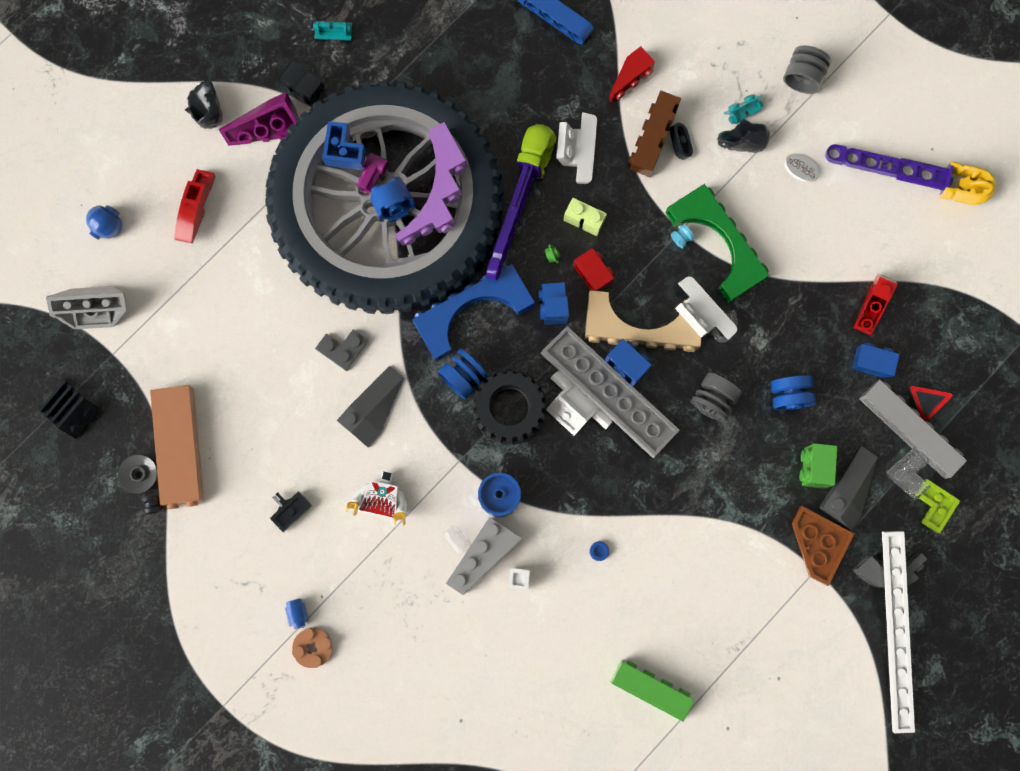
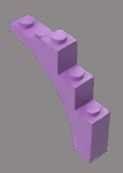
(444, 191)

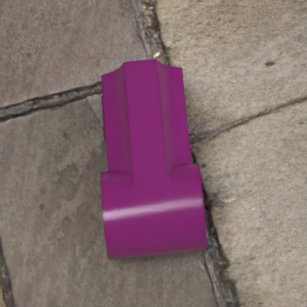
(374, 168)

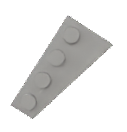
(486, 550)

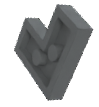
(344, 353)

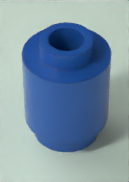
(296, 613)

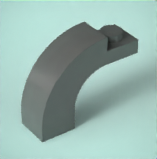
(873, 573)

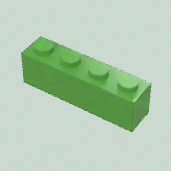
(651, 690)

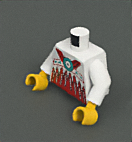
(380, 499)

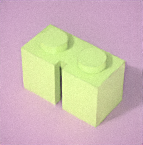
(592, 217)

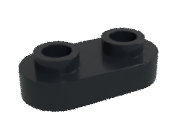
(681, 141)

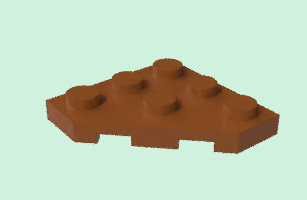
(820, 544)

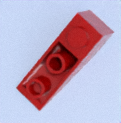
(636, 66)
(875, 303)

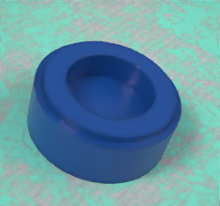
(599, 551)

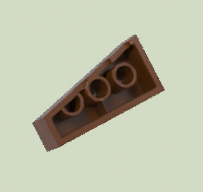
(654, 133)

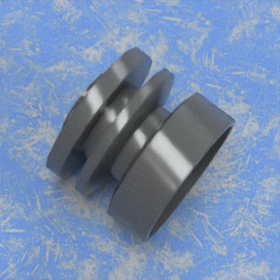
(807, 69)
(718, 394)

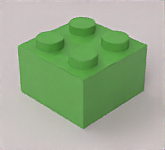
(818, 466)

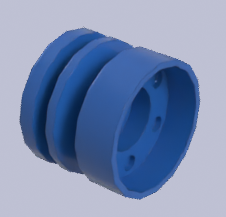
(462, 373)

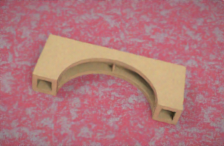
(606, 326)

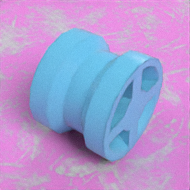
(682, 236)

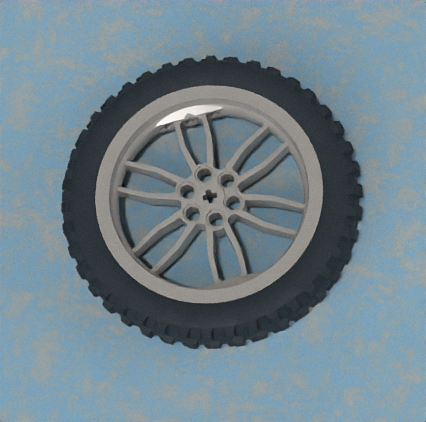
(401, 282)

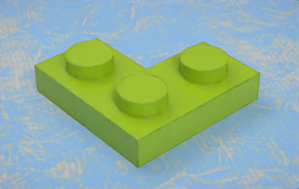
(941, 507)

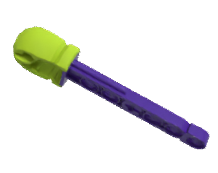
(535, 155)

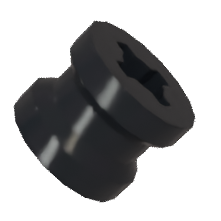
(152, 505)

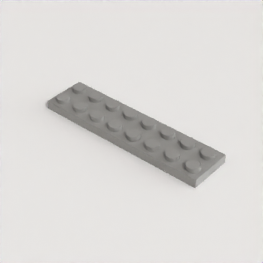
(610, 392)

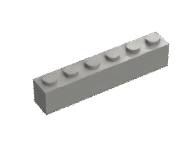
(913, 429)

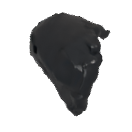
(204, 106)
(745, 137)

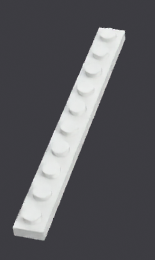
(898, 632)

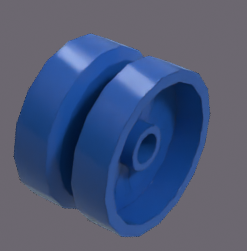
(793, 392)
(499, 506)

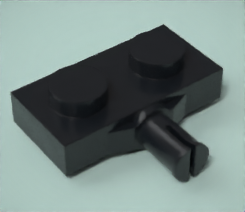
(289, 510)

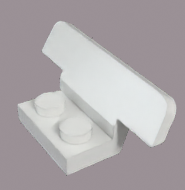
(578, 146)
(702, 311)
(573, 407)

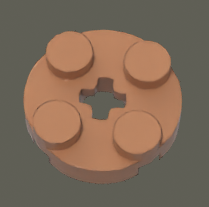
(301, 651)

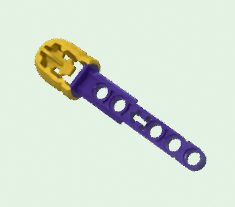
(979, 193)

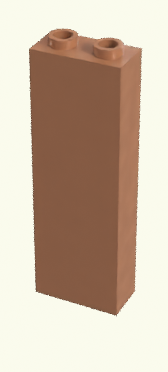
(177, 446)

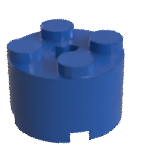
(392, 200)

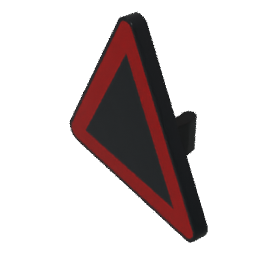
(929, 400)

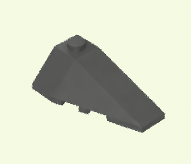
(370, 410)
(849, 494)

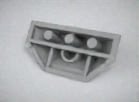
(88, 307)

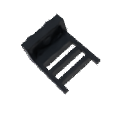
(69, 409)

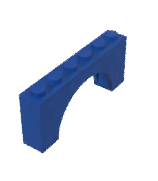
(436, 322)

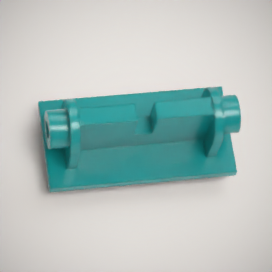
(332, 30)
(750, 104)

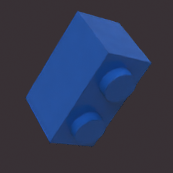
(875, 360)

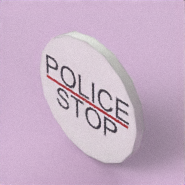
(801, 167)

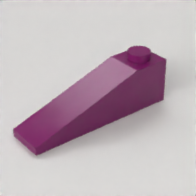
(262, 123)

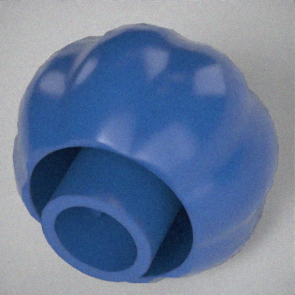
(103, 222)

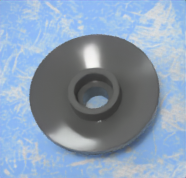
(128, 474)

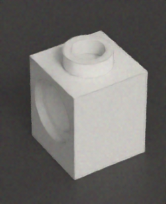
(518, 579)

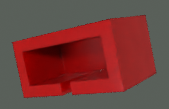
(593, 269)

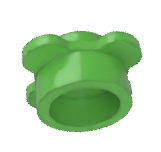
(552, 254)

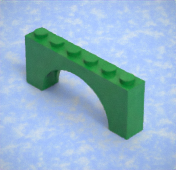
(704, 209)

